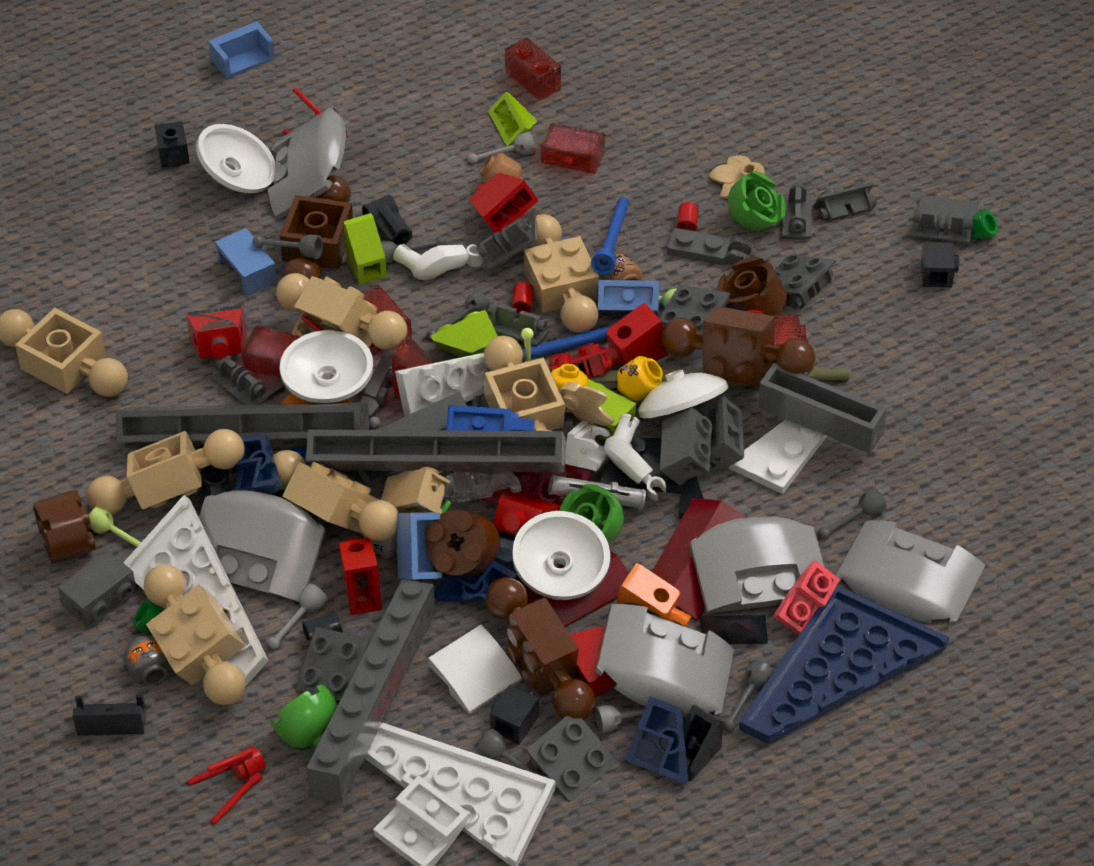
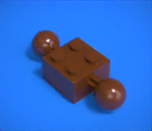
(318, 217)
(737, 345)
(541, 648)

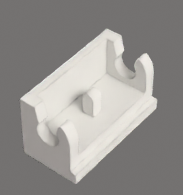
(582, 447)

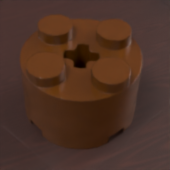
(754, 287)
(63, 526)
(464, 559)

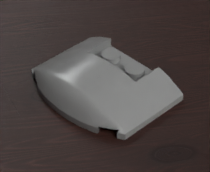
(307, 159)
(263, 541)
(752, 561)
(910, 573)
(664, 660)

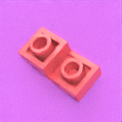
(806, 596)

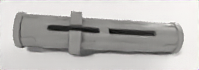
(626, 496)

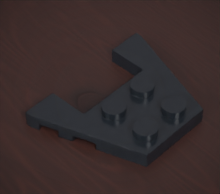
(650, 451)

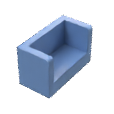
(241, 49)
(251, 263)
(624, 296)
(411, 547)

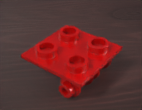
(590, 353)

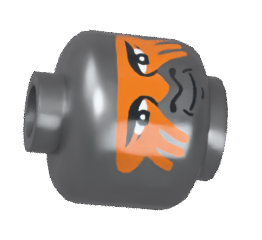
(146, 661)

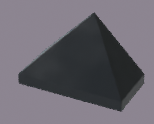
(737, 628)

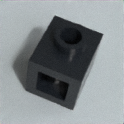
(172, 144)
(938, 264)
(514, 713)

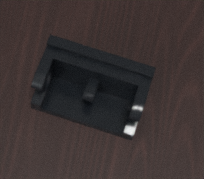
(110, 718)

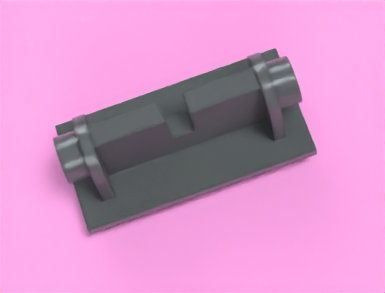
(834, 202)
(798, 213)
(506, 324)

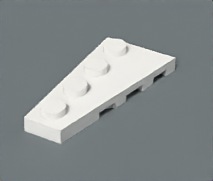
(779, 455)

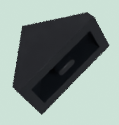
(701, 738)

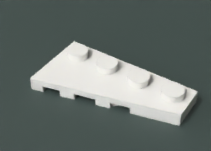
(436, 381)

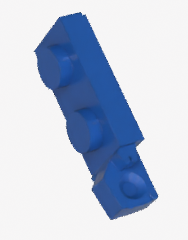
(486, 419)

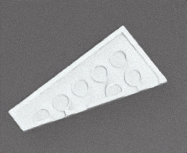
(185, 545)
(501, 798)

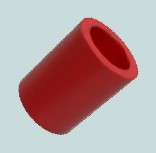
(687, 216)
(523, 297)

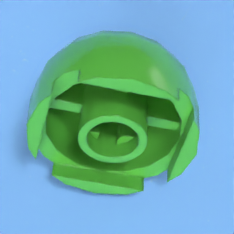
(755, 202)
(597, 506)
(305, 718)

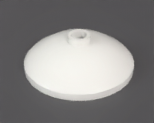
(236, 158)
(326, 366)
(680, 393)
(563, 540)

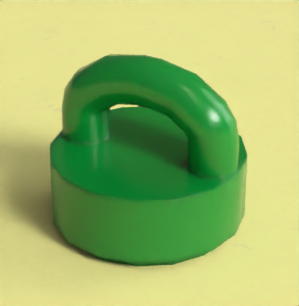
(984, 225)
(144, 614)

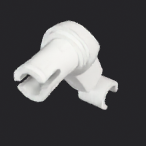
(437, 260)
(627, 459)

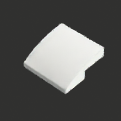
(475, 669)
(422, 823)

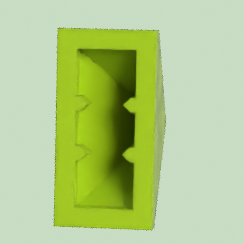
(511, 118)

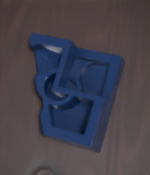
(257, 466)
(472, 588)
(660, 741)

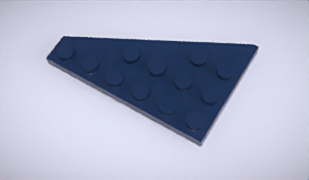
(835, 658)

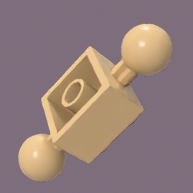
(562, 276)
(341, 310)
(62, 351)
(521, 386)
(165, 471)
(335, 497)
(195, 635)

